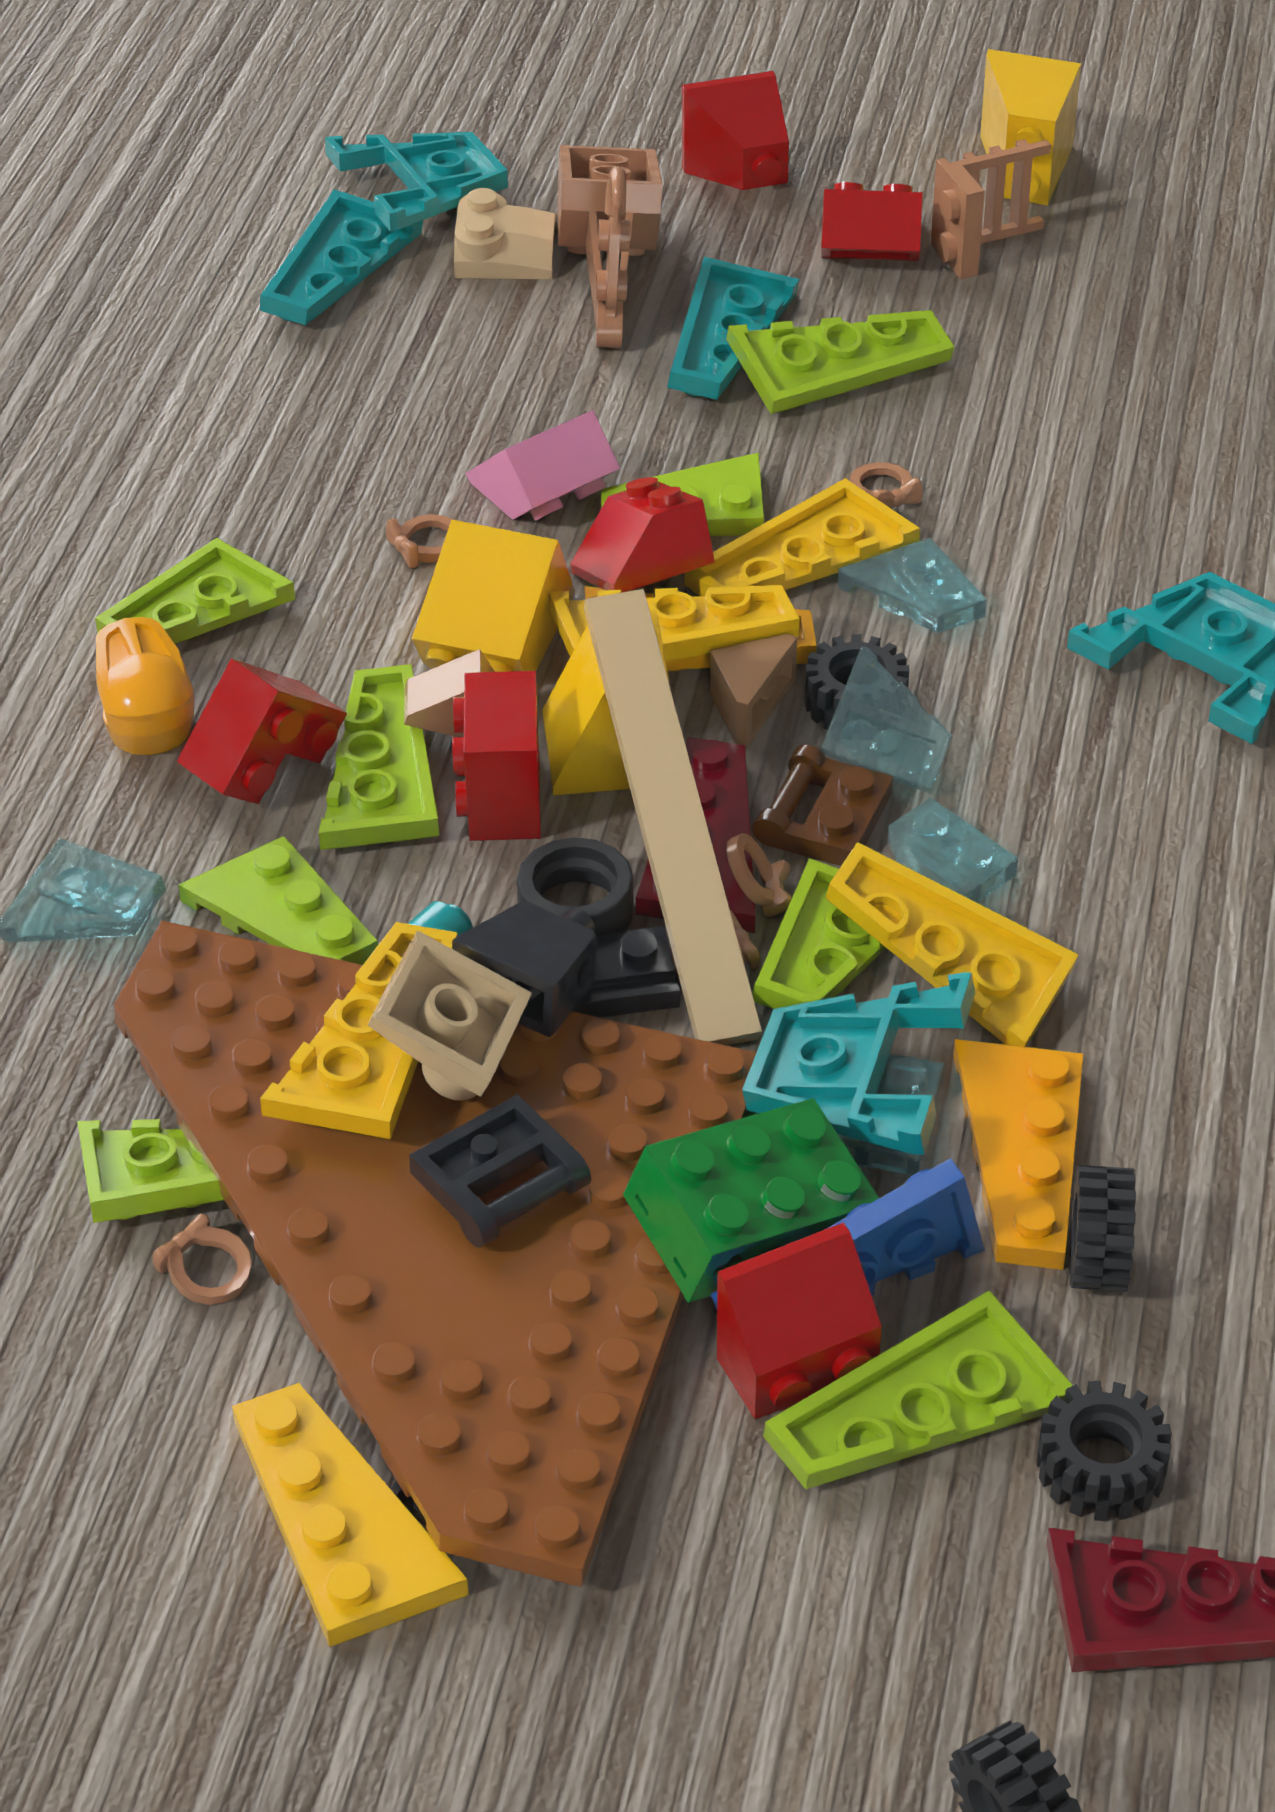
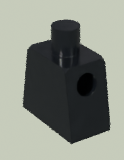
(540, 953)

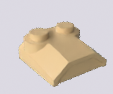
(502, 239)
(449, 1016)

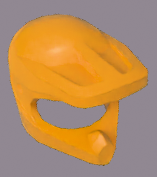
(143, 687)

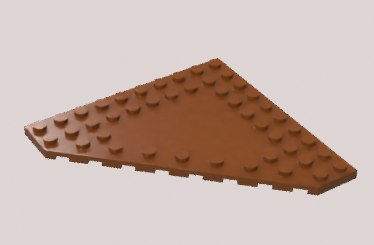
(484, 1371)

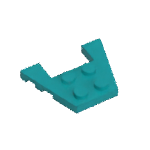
(433, 167)
(1209, 627)
(839, 1055)

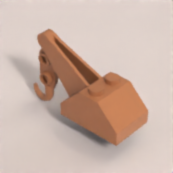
(611, 205)

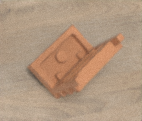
(960, 203)

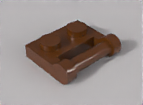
(841, 816)

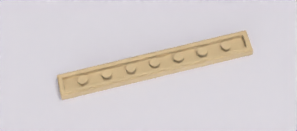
(672, 820)

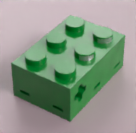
(743, 1191)

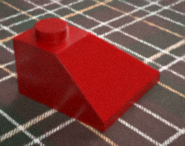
(735, 131)

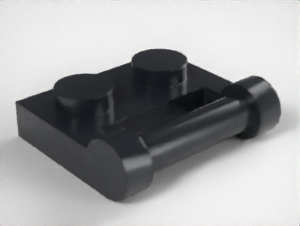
(489, 1153)

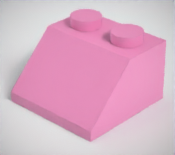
(547, 467)

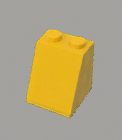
(1032, 102)
(492, 598)
(580, 727)

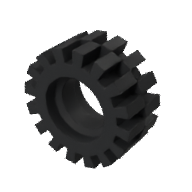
(831, 667)
(1102, 1228)
(1098, 1483)
(1009, 1774)

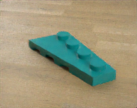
(332, 257)
(721, 298)

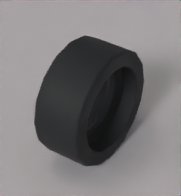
(582, 862)

